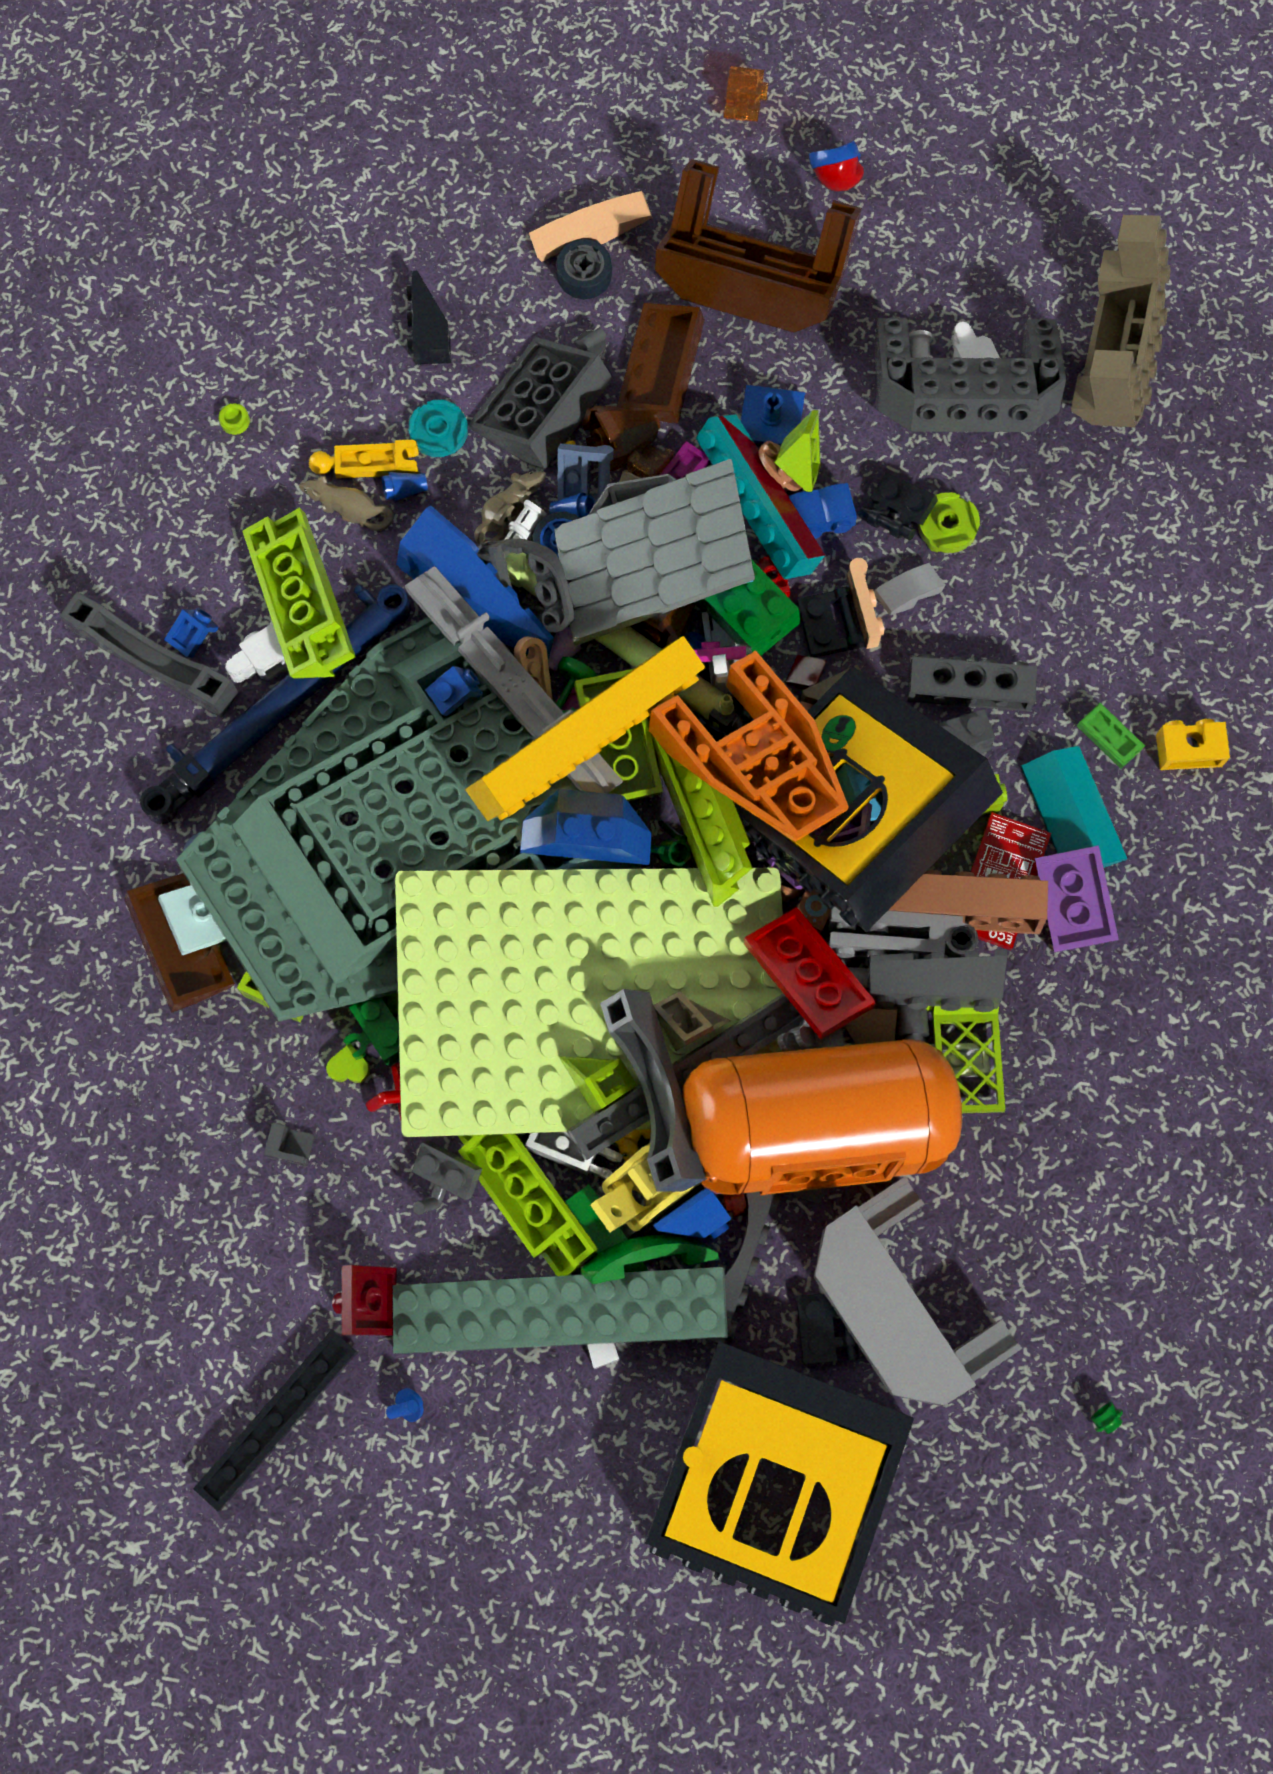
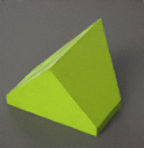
(599, 1079)

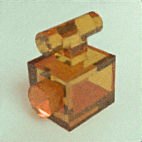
(745, 93)

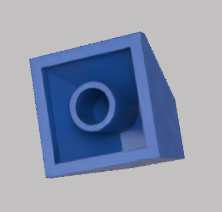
(697, 1217)

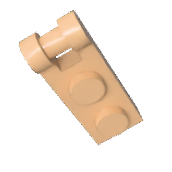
(864, 603)

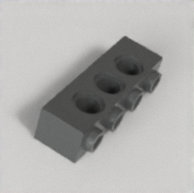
(956, 692)

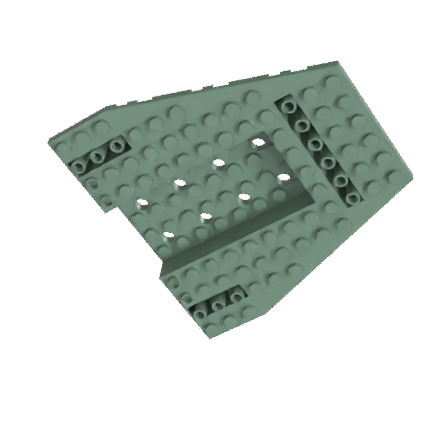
(301, 886)

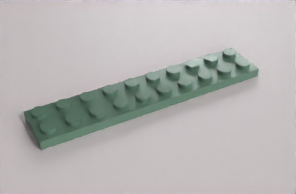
(559, 1311)

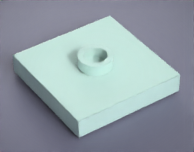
(189, 920)

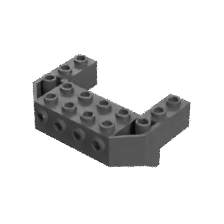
(969, 392)

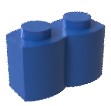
(826, 509)

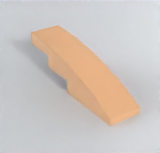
(595, 222)

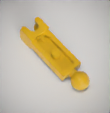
(367, 459)

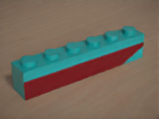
(762, 498)

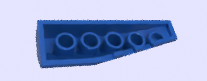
(440, 544)

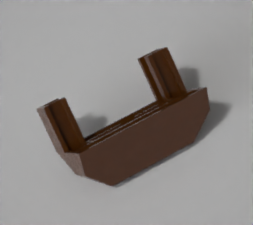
(748, 273)

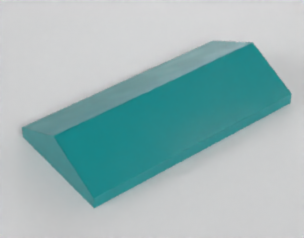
(1072, 804)

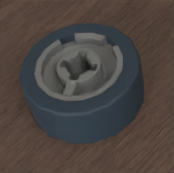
(585, 283)

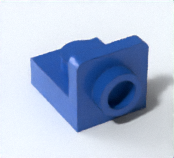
(190, 631)

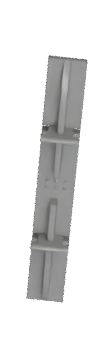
(501, 670)

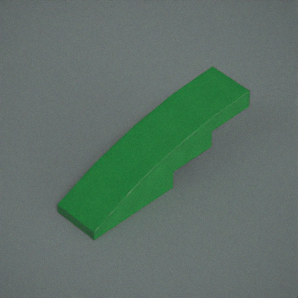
(594, 1227)

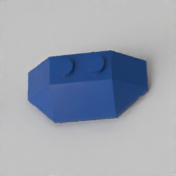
(587, 828)

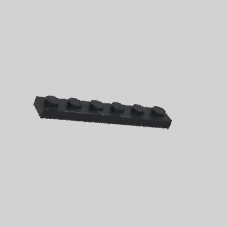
(275, 1420)

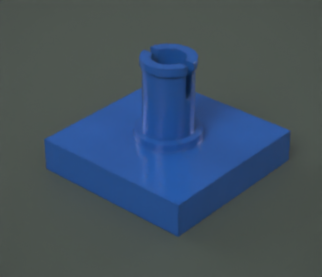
(771, 413)

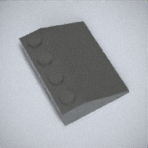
(542, 400)

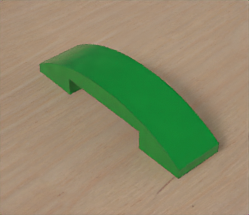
(611, 1262)

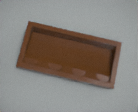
(662, 359)
(181, 977)

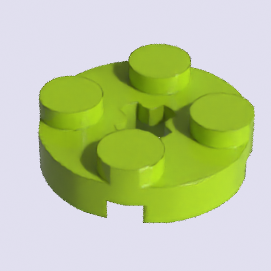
(961, 535)

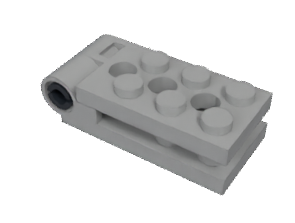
(901, 934)

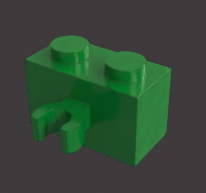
(379, 1030)

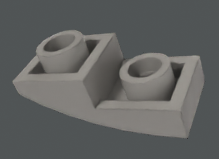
(907, 588)

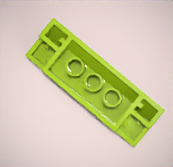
(298, 595)
(710, 827)
(529, 1201)

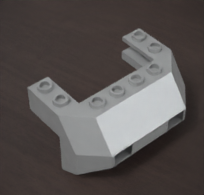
(887, 1313)

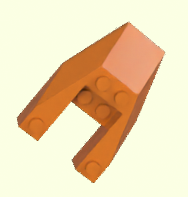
(767, 766)

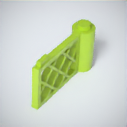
(969, 1015)

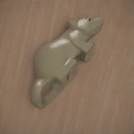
(350, 502)
(507, 505)

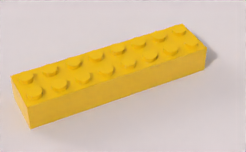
(586, 731)

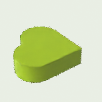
(344, 1066)

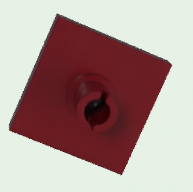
(366, 1300)

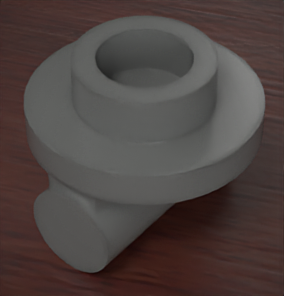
(592, 341)

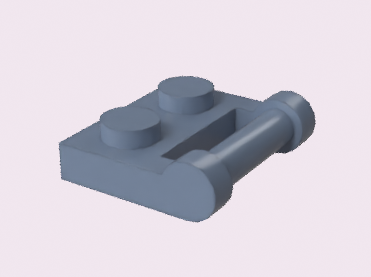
(575, 469)

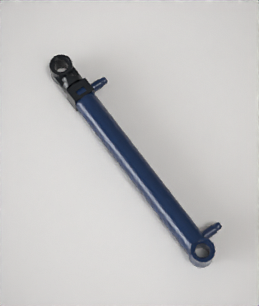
(265, 714)

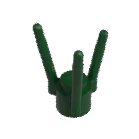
(672, 851)

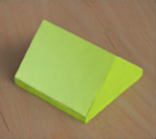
(801, 452)

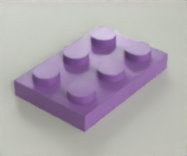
(1077, 899)

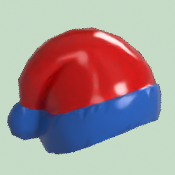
(838, 167)

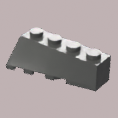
(938, 980)

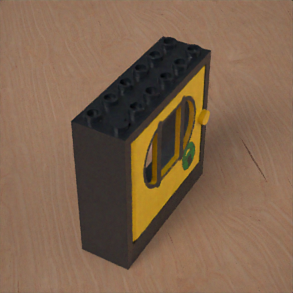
(930, 798)

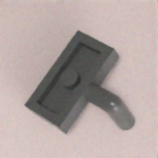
(447, 1172)

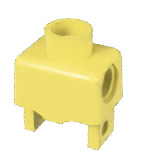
(619, 1199)

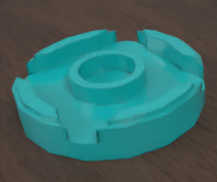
(446, 431)

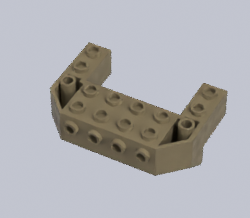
(1126, 326)

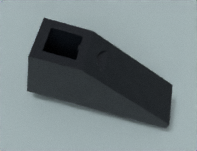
(430, 329)

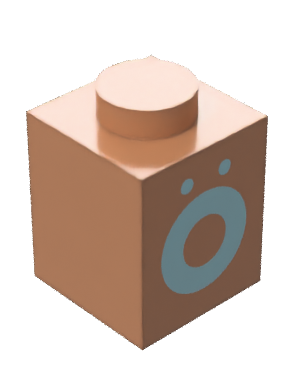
(814, 910)

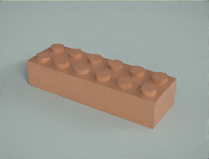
(984, 902)

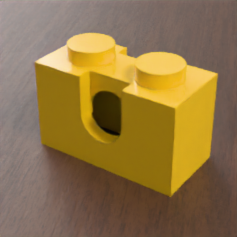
(1177, 753)

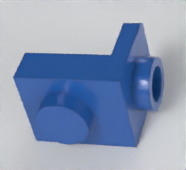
(453, 689)

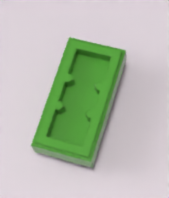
(1110, 735)

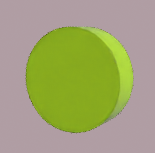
(234, 419)

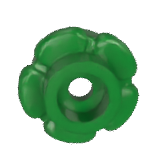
(1107, 1418)

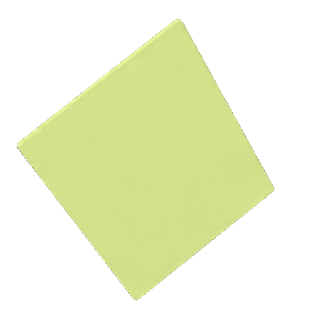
(513, 974)

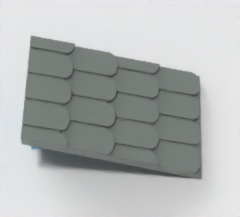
(655, 552)

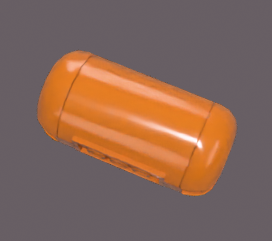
(822, 1116)

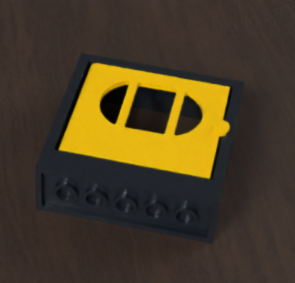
(822, 1451)

